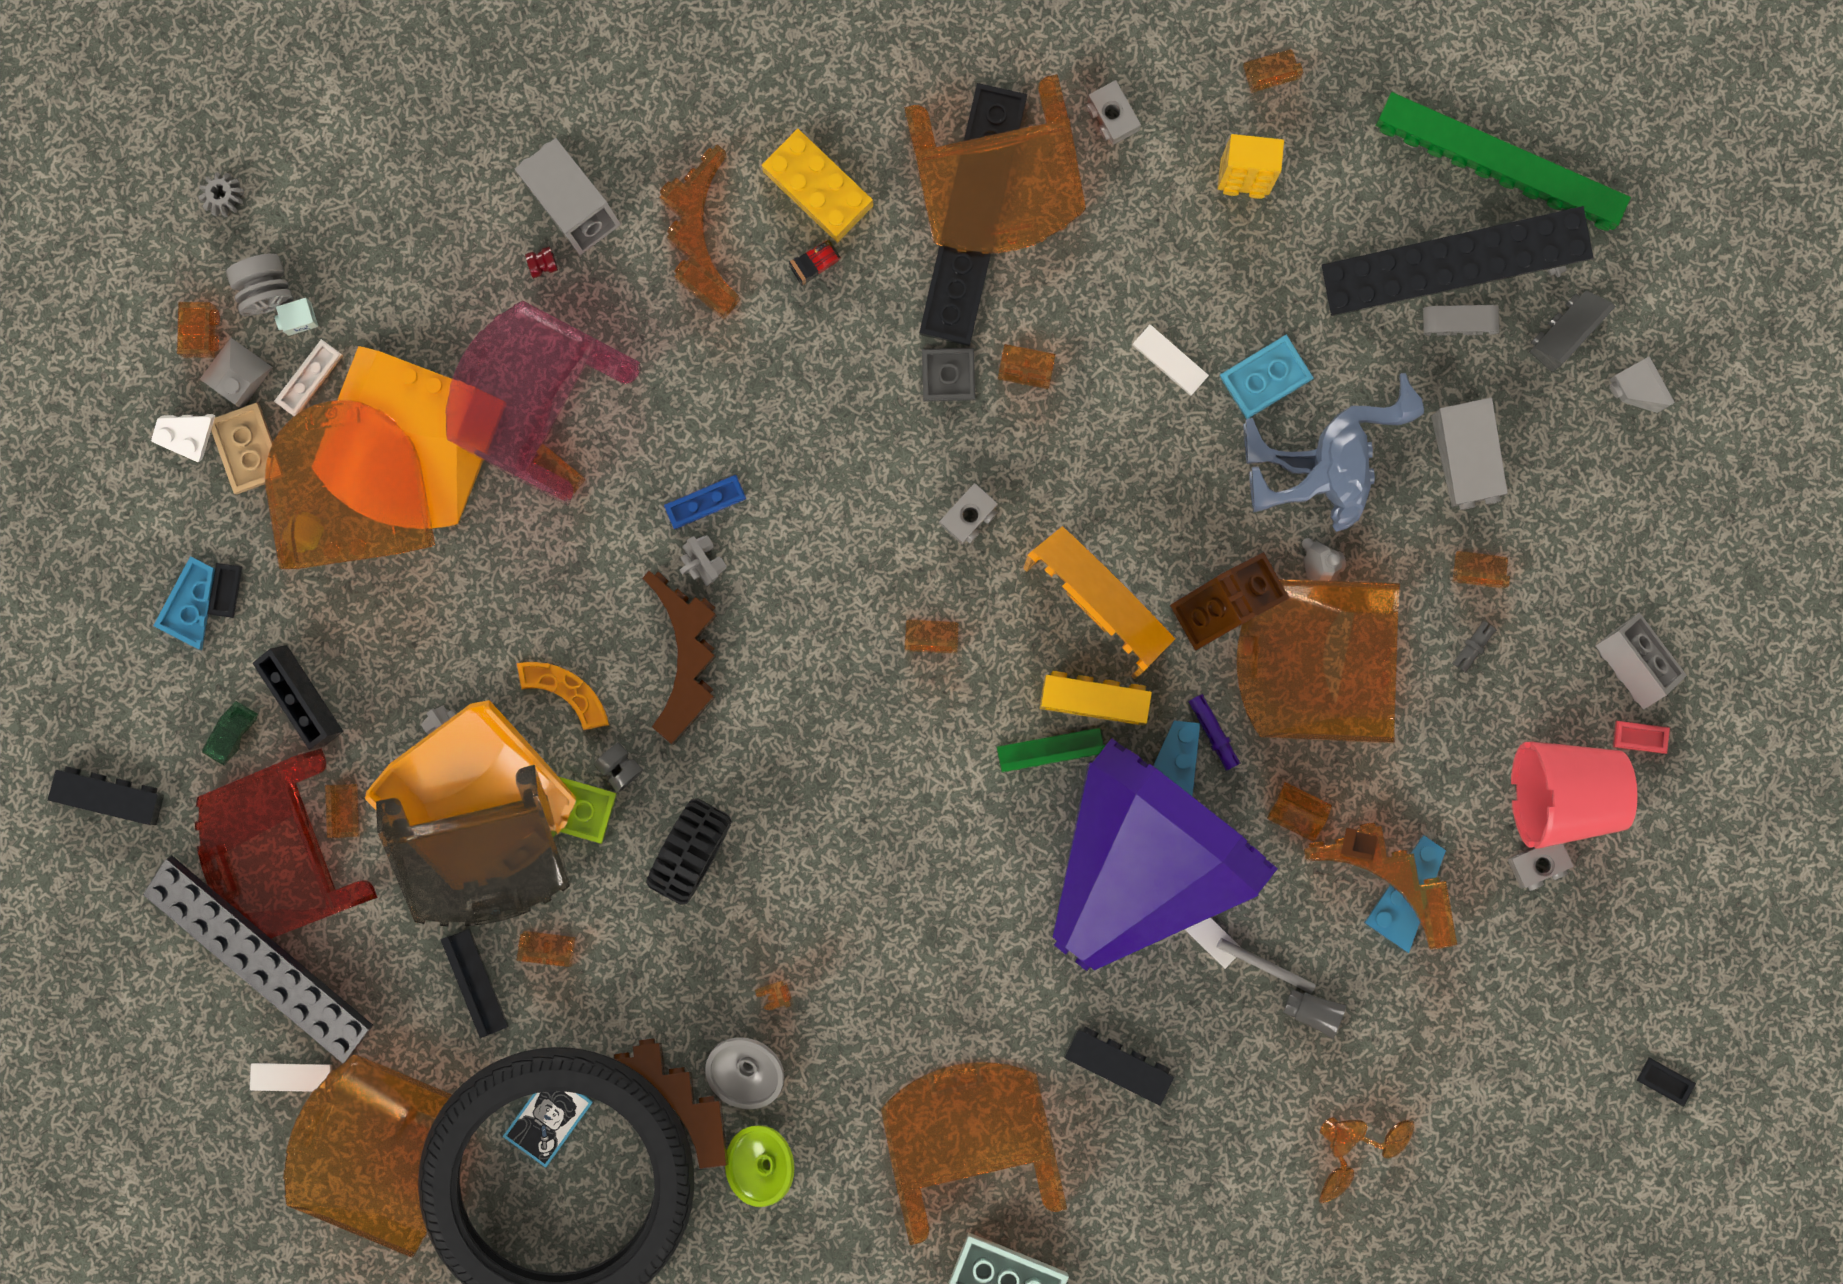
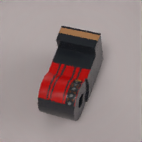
(814, 262)

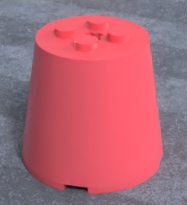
(1571, 793)

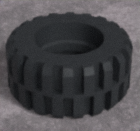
(688, 851)

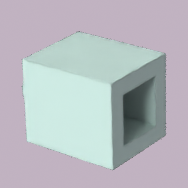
(296, 317)

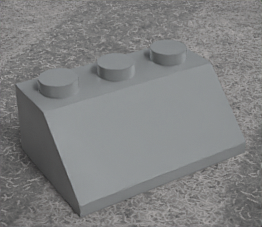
(1641, 661)

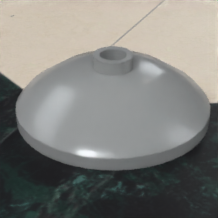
(744, 1084)

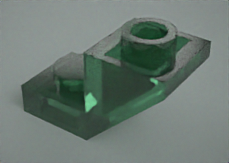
(228, 731)

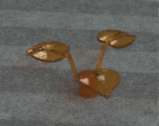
(1344, 1137)

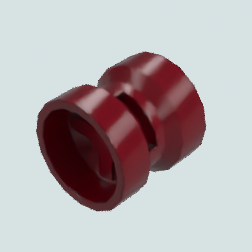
(541, 262)

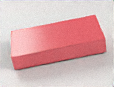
(1641, 737)

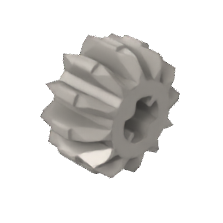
(220, 183)

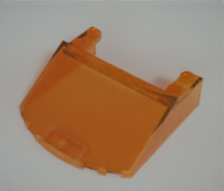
(1000, 187)
(967, 1125)

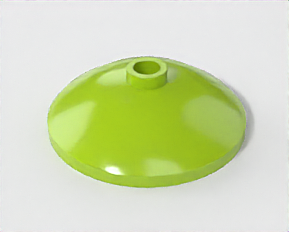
(749, 1168)

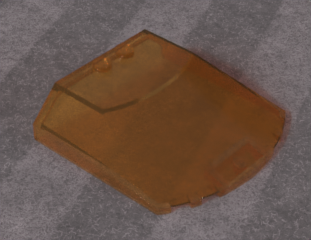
(1323, 663)
(361, 1152)

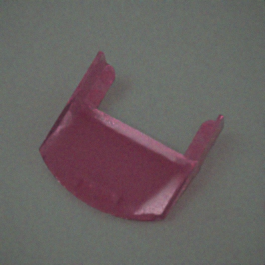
(516, 386)

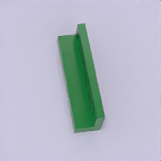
(1050, 750)

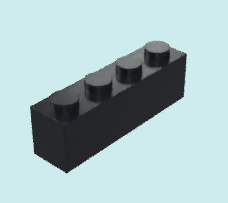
(297, 697)
(106, 797)
(1119, 1066)

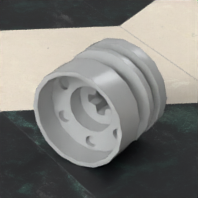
(259, 284)

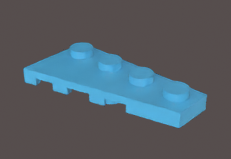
(1392, 913)

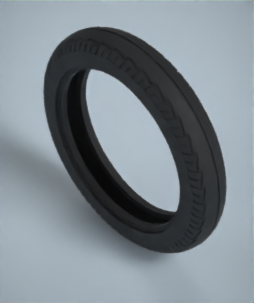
(545, 1071)

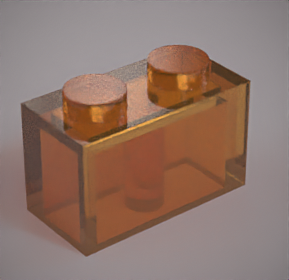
(197, 330)

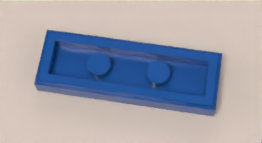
(705, 502)

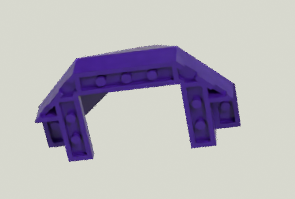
(1146, 862)

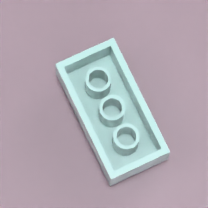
(991, 1263)

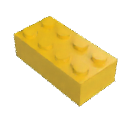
(1250, 165)
(817, 185)
(1094, 699)

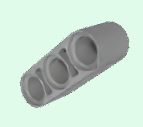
(1461, 319)

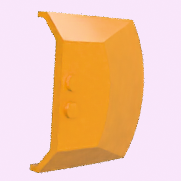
(418, 405)
(467, 769)

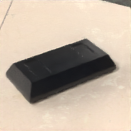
(225, 590)
(1666, 1081)

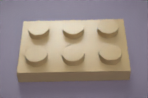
(243, 446)

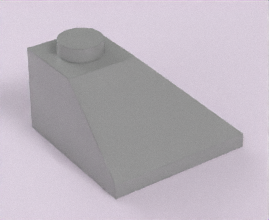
(236, 373)
(1642, 387)

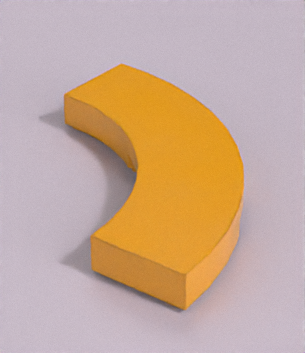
(569, 687)

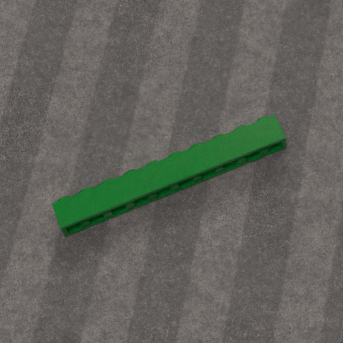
(1501, 161)

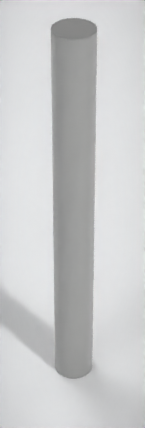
(1266, 965)

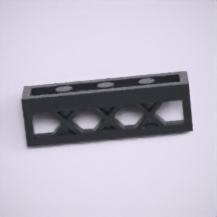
(474, 983)

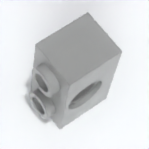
(1113, 98)
(975, 500)
(1525, 870)

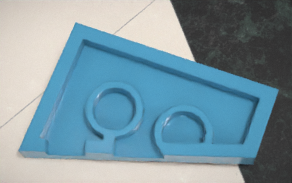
(188, 604)
(1179, 754)

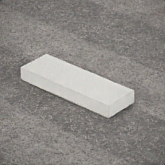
(1170, 360)
(308, 378)
(1208, 935)
(287, 1076)

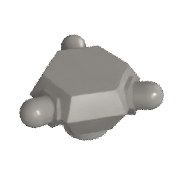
(1322, 561)

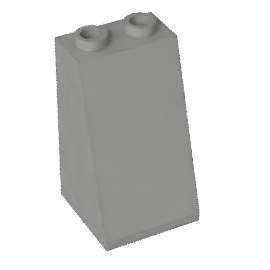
(568, 196)
(1470, 453)

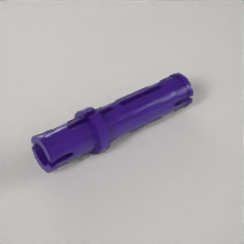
(1216, 736)

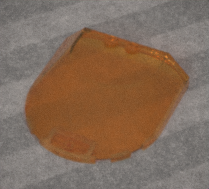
(345, 487)

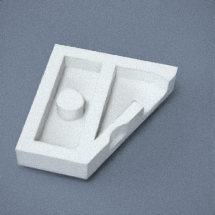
(184, 434)

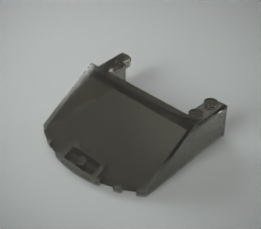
(478, 862)

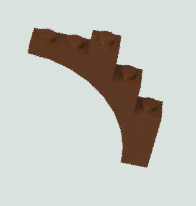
(693, 657)
(701, 1119)

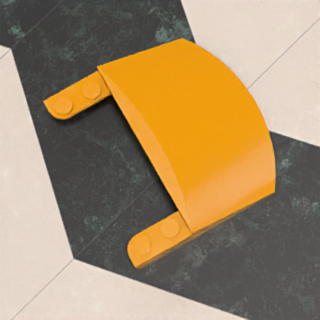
(1102, 597)

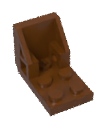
(1229, 601)

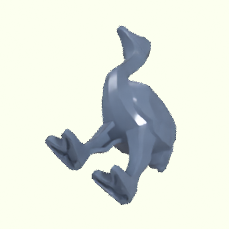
(1337, 465)

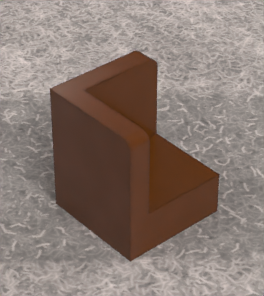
(1359, 845)

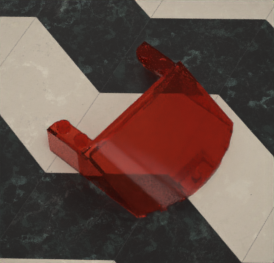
(264, 852)

